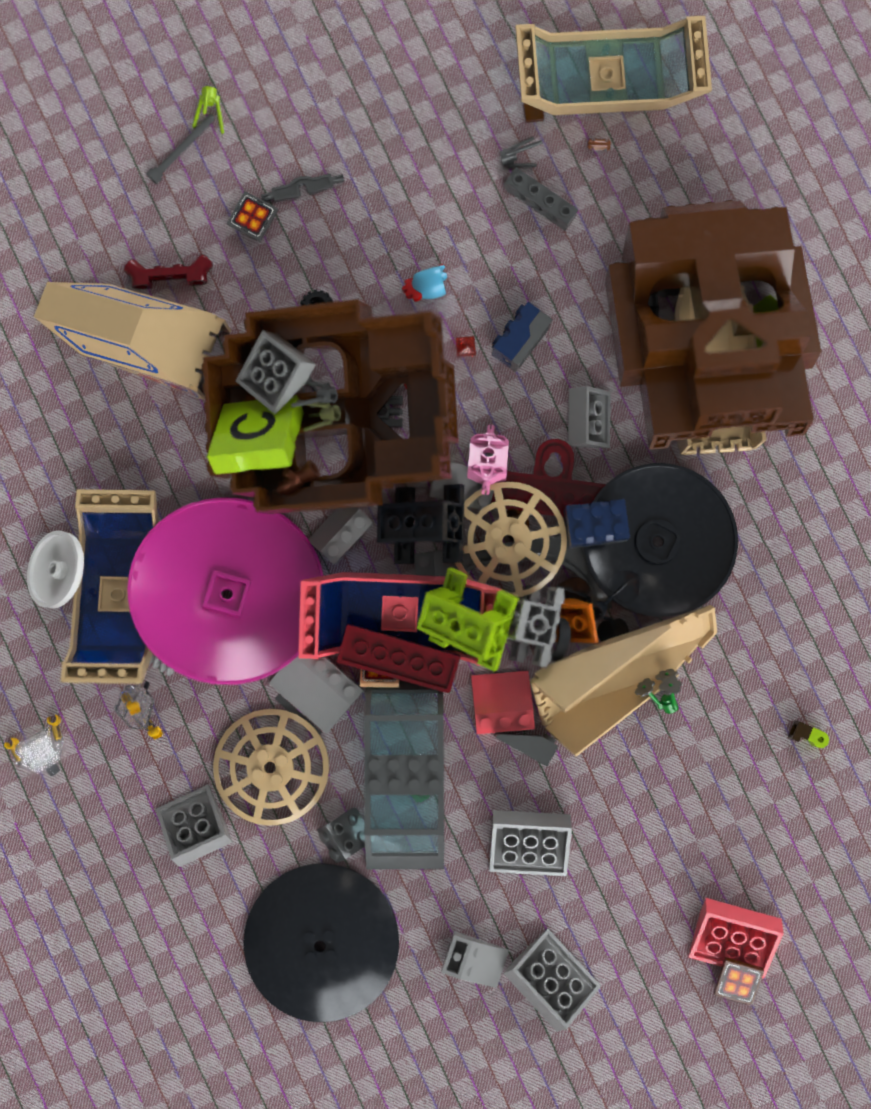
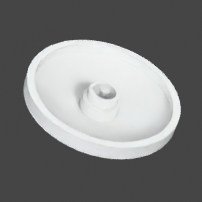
(55, 569)

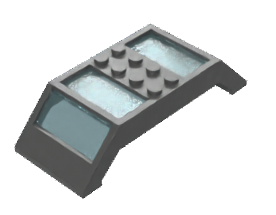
(404, 777)

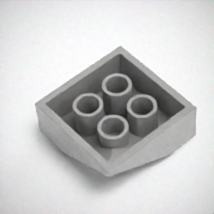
(274, 371)

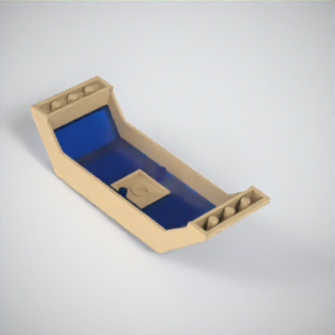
(102, 630)

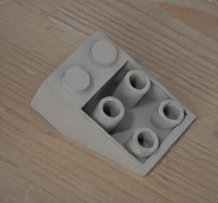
(474, 960)

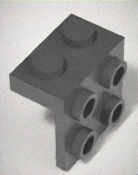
(343, 835)

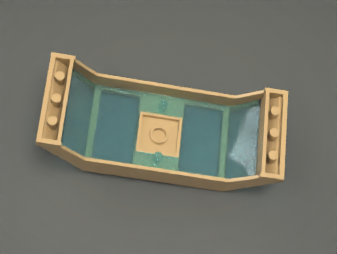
(613, 68)

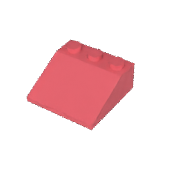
(502, 702)

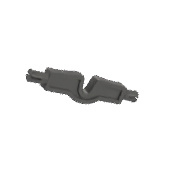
(313, 186)

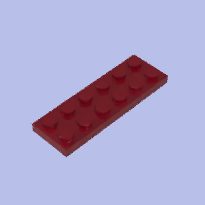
(398, 658)

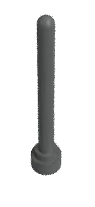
(156, 173)

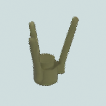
(327, 413)

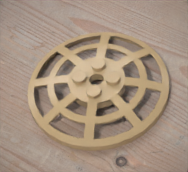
(520, 533)
(280, 757)

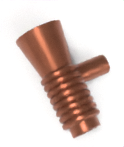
(296, 479)

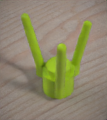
(208, 98)

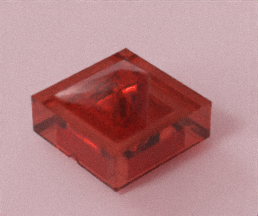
(465, 346)

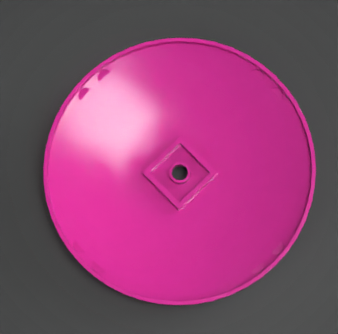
(195, 558)

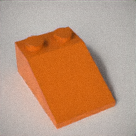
(580, 619)

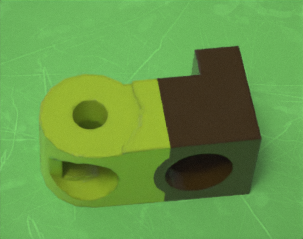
(814, 736)

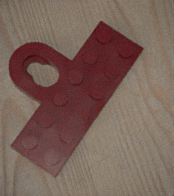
(560, 489)

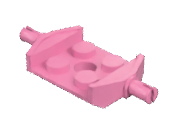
(488, 469)

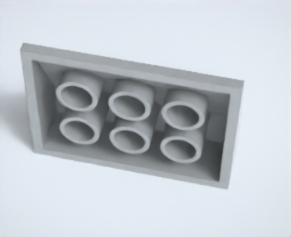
(317, 690)
(530, 843)
(552, 980)

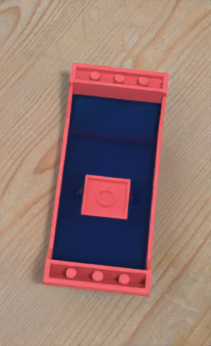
(377, 603)

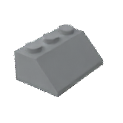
(589, 417)
(340, 533)

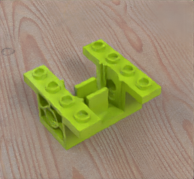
(463, 628)

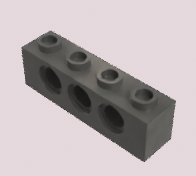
(540, 199)

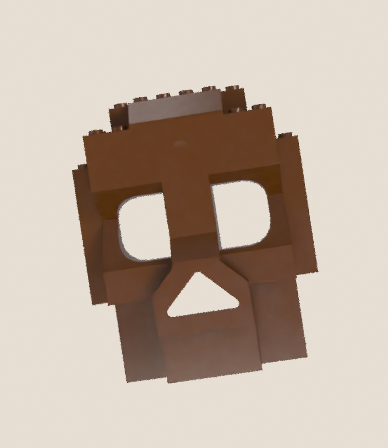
(377, 360)
(680, 383)

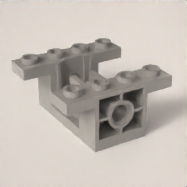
(542, 636)

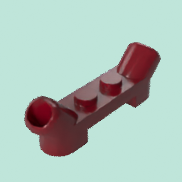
(195, 273)

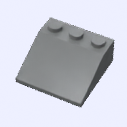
(193, 826)

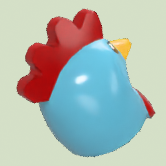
(426, 284)

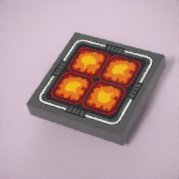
(252, 216)

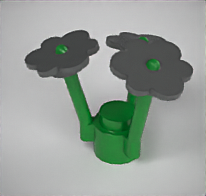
(669, 685)

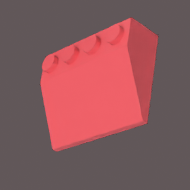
(735, 934)

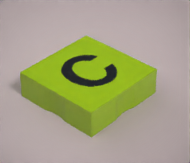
(254, 437)

